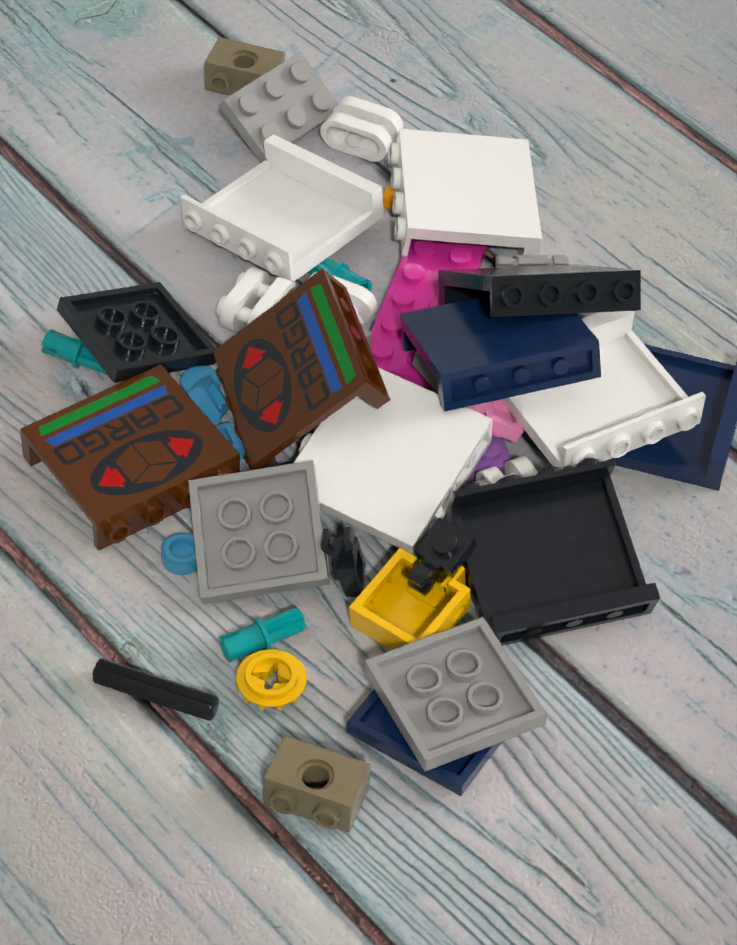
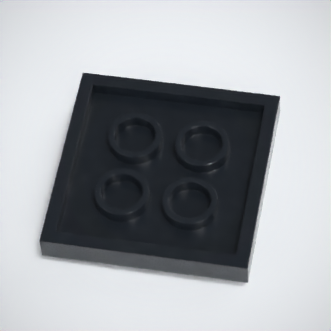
(136, 330)

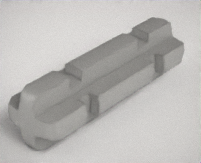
(530, 260)

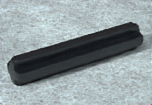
(155, 689)

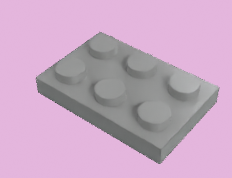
(282, 103)

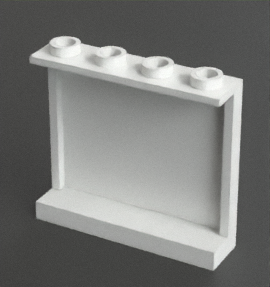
(464, 190)
(287, 210)
(611, 414)
(395, 463)

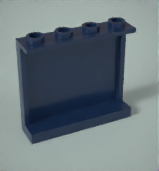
(498, 357)
(703, 451)

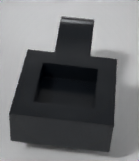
(441, 552)
(347, 560)

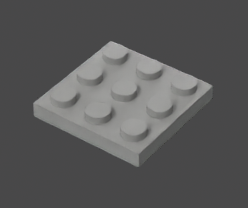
(258, 532)
(454, 693)

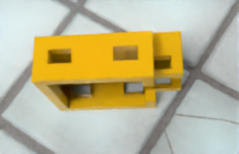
(398, 614)

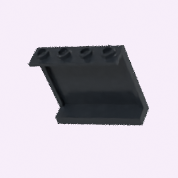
(544, 289)
(550, 552)

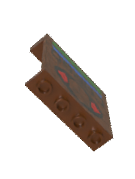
(297, 368)
(130, 453)

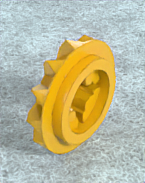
(258, 669)

